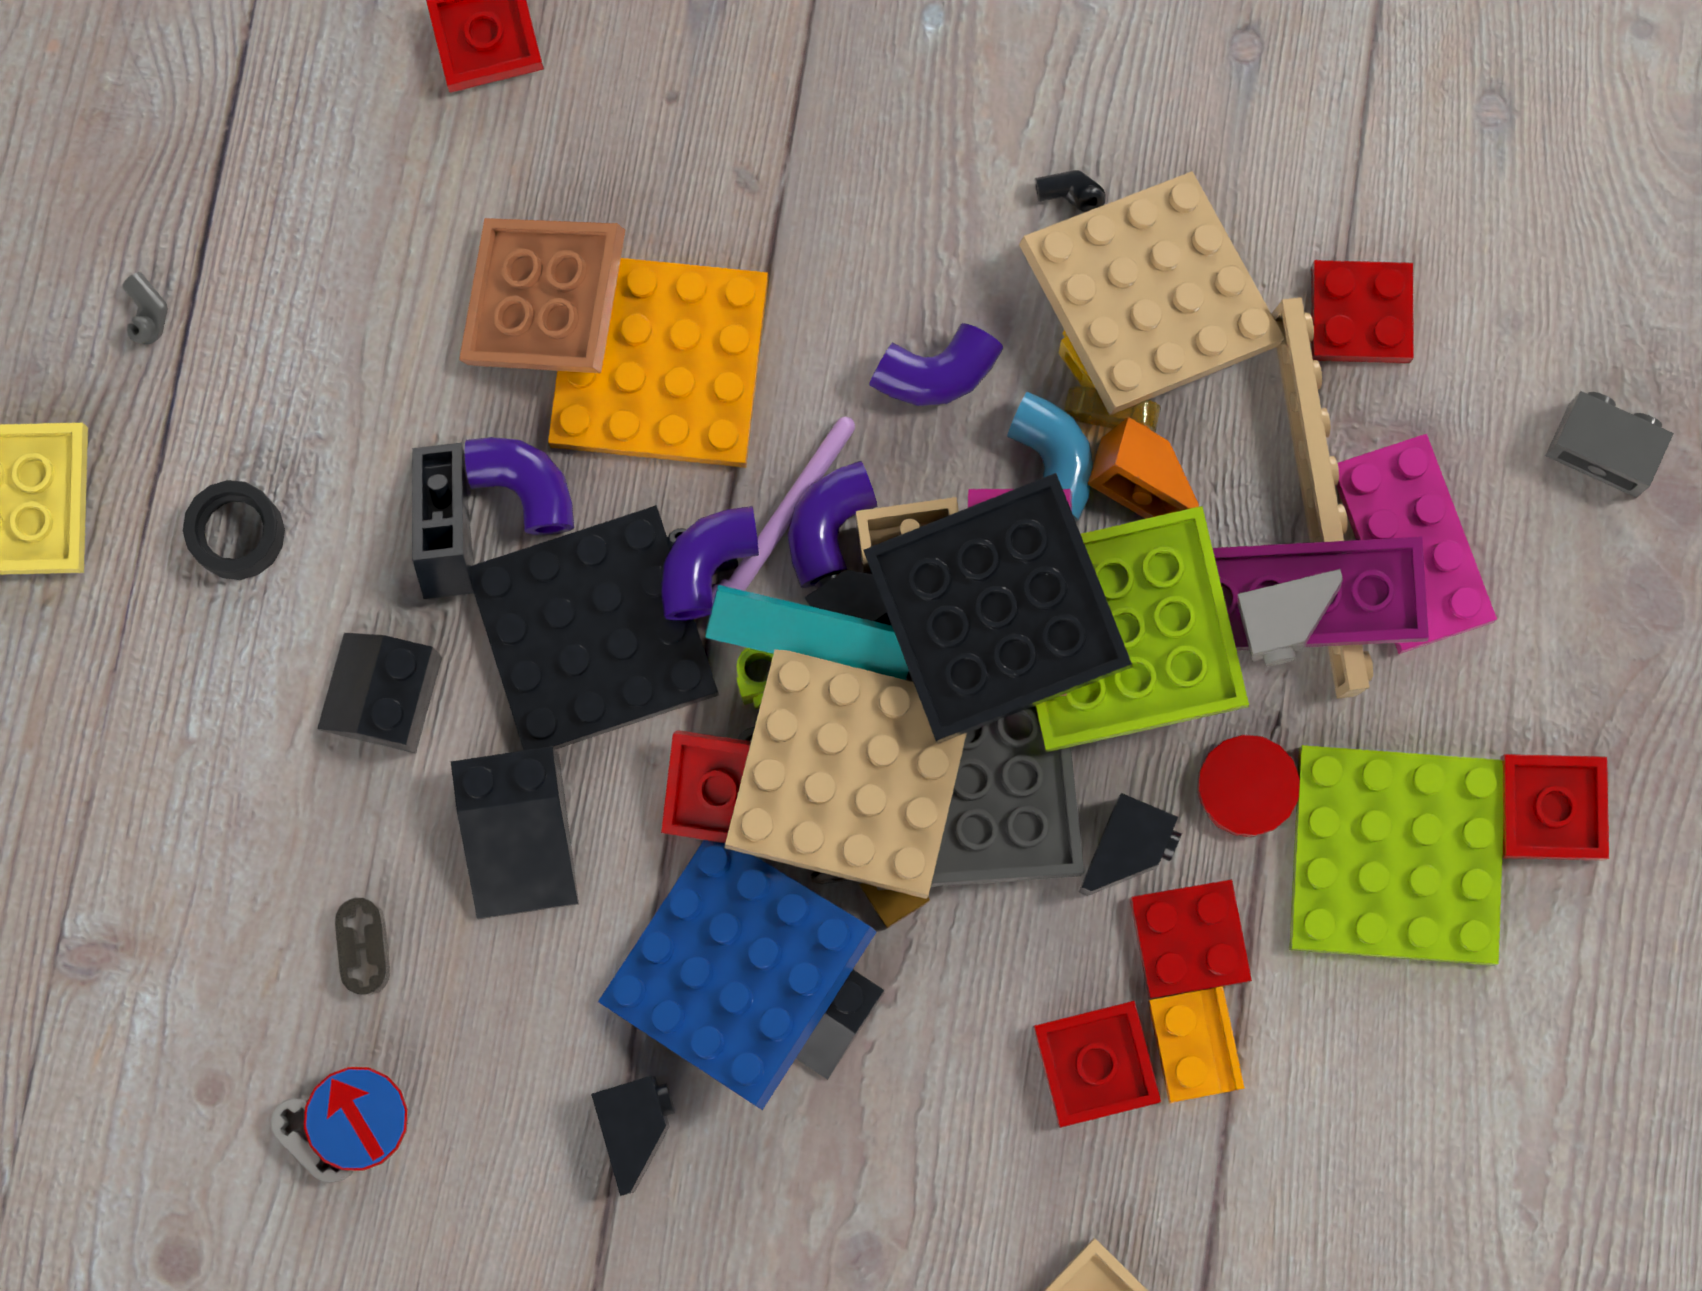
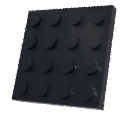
(997, 608)
(587, 632)

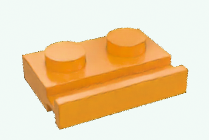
(1196, 1044)

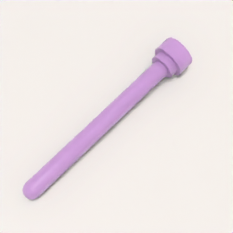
(782, 516)

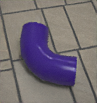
(940, 377)
(529, 474)
(819, 518)
(697, 555)

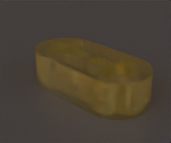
(1087, 407)

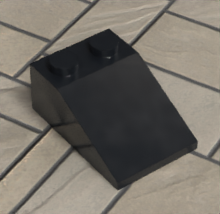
(515, 832)

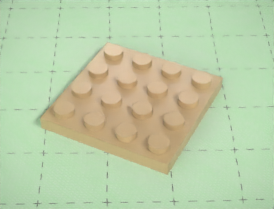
(1151, 292)
(845, 776)

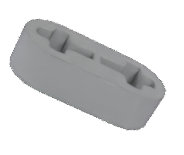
(298, 1143)

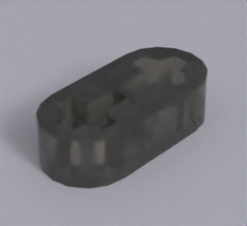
(349, 946)

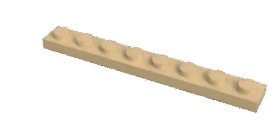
(1316, 469)

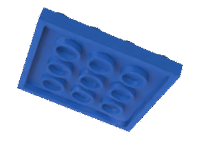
(737, 969)

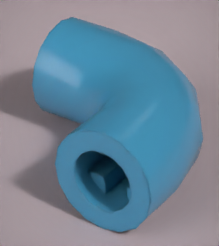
(1059, 444)

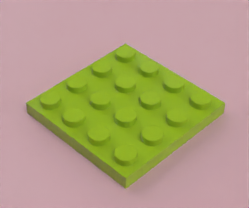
(1173, 625)
(1398, 855)

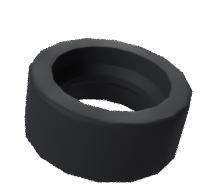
(212, 499)

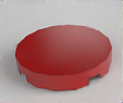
(1248, 785)

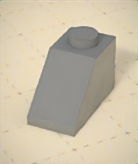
(1285, 615)

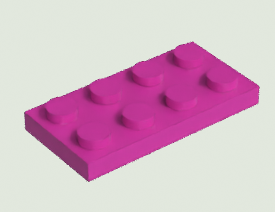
(1405, 496)

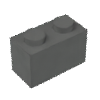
(1610, 443)

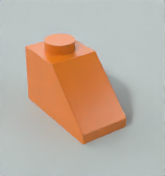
(1141, 471)

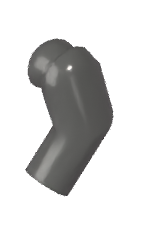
(151, 310)

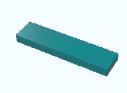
(783, 625)

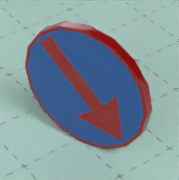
(355, 1118)

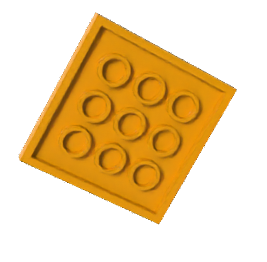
(672, 368)

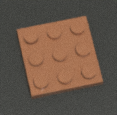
(542, 295)

